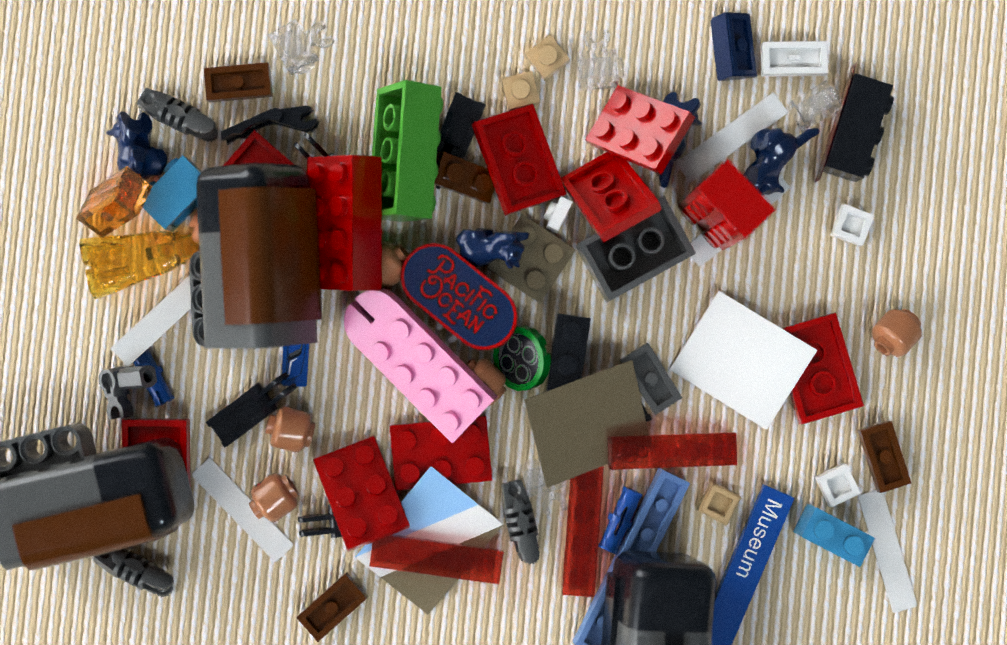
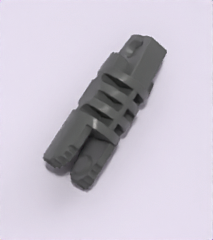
(177, 115)
(520, 520)
(136, 571)

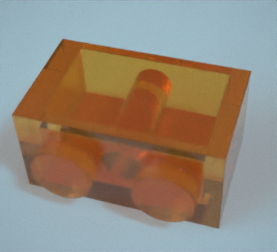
(114, 202)

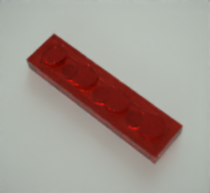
(672, 450)
(582, 534)
(437, 558)

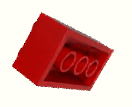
(726, 207)
(348, 220)

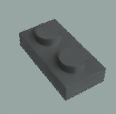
(652, 379)

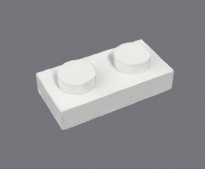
(794, 58)

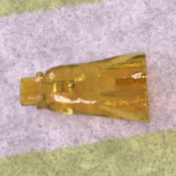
(132, 258)

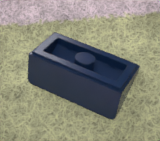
(733, 46)

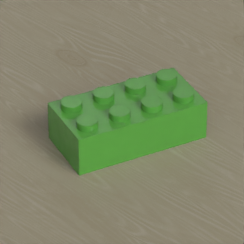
(407, 141)

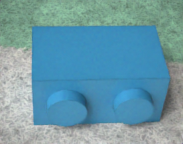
(174, 194)
(833, 535)

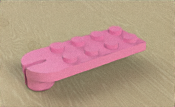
(417, 361)

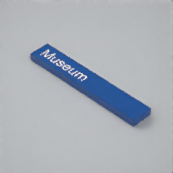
(748, 562)

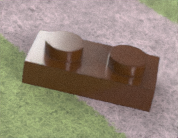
(238, 82)
(464, 177)
(884, 456)
(332, 607)

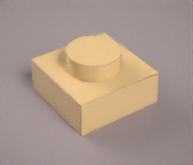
(547, 57)
(520, 90)

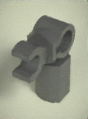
(116, 386)

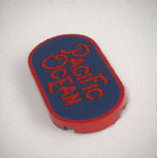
(459, 296)

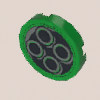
(523, 359)

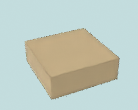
(718, 503)

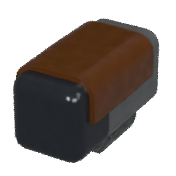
(255, 258)
(87, 502)

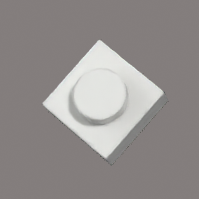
(556, 214)
(852, 225)
(837, 485)

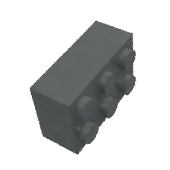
(636, 253)

